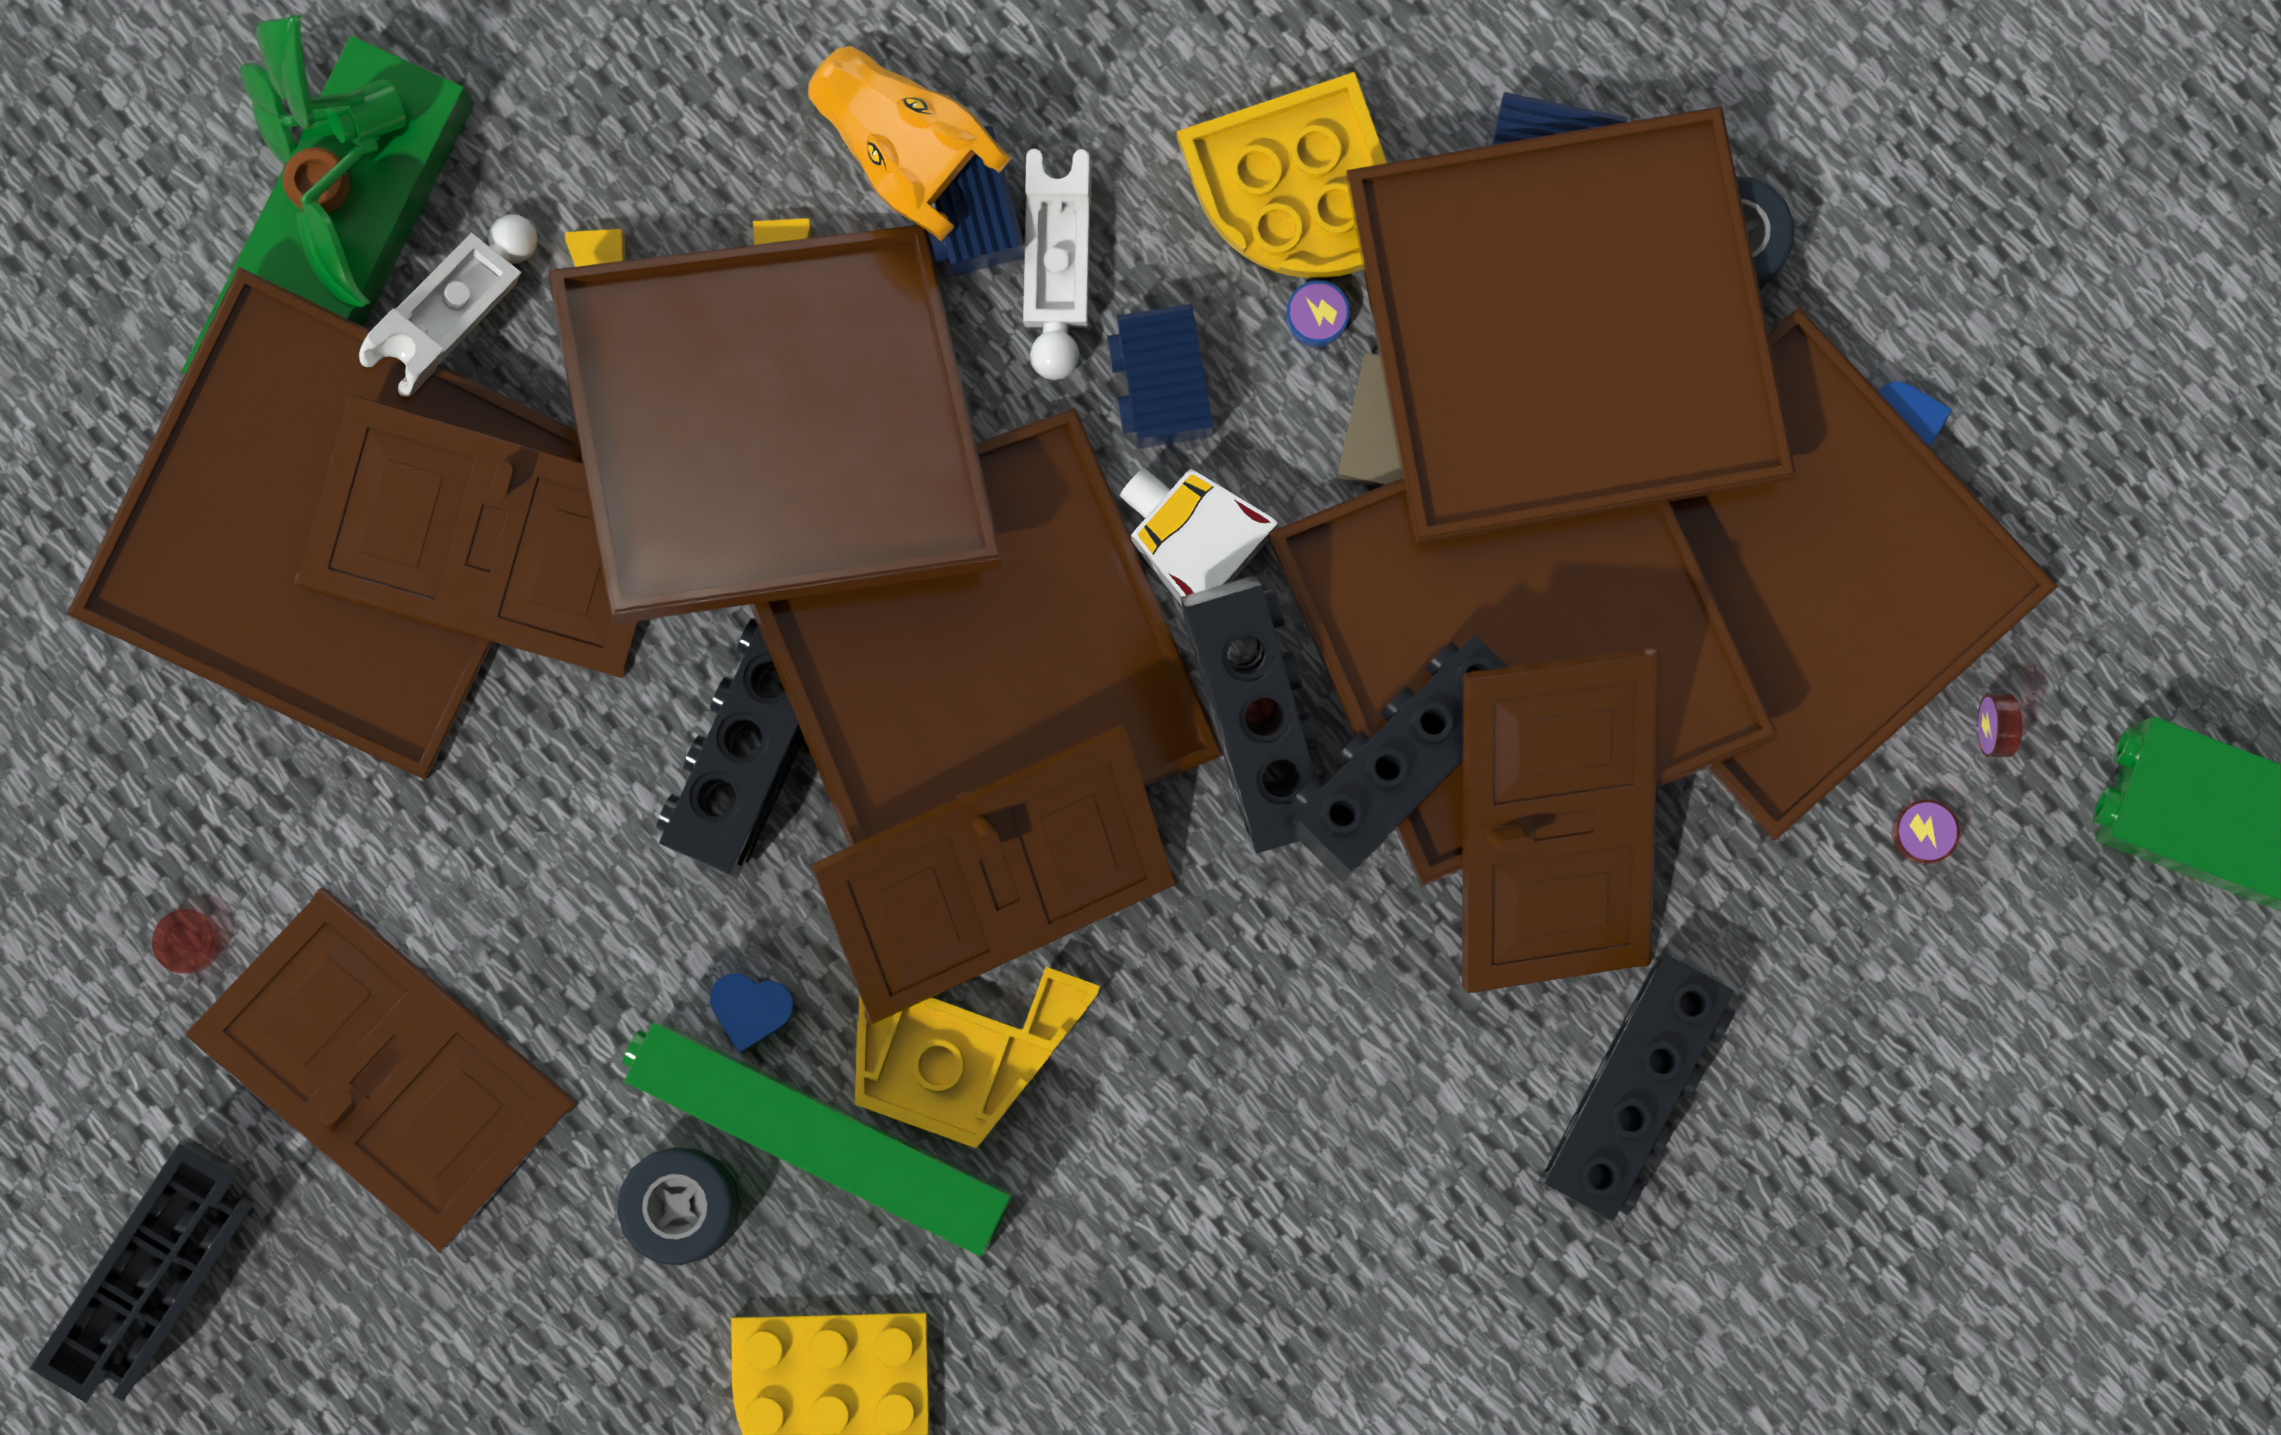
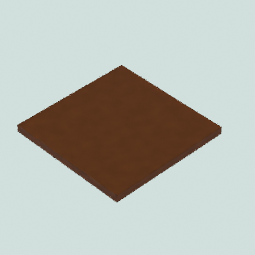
(1569, 325)
(771, 422)
(224, 516)
(1850, 581)
(1533, 598)
(997, 668)

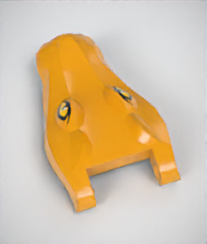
(901, 133)

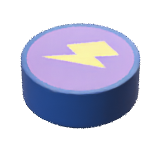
(1317, 313)

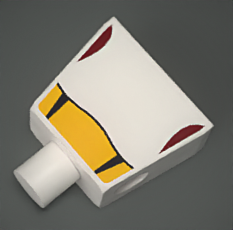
(1195, 531)

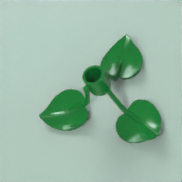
(352, 116)

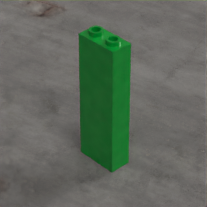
(384, 191)
(2196, 809)
(816, 1136)

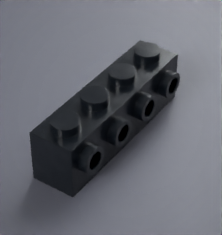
(1393, 770)
(1637, 1087)

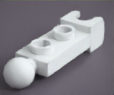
(1056, 261)
(451, 301)

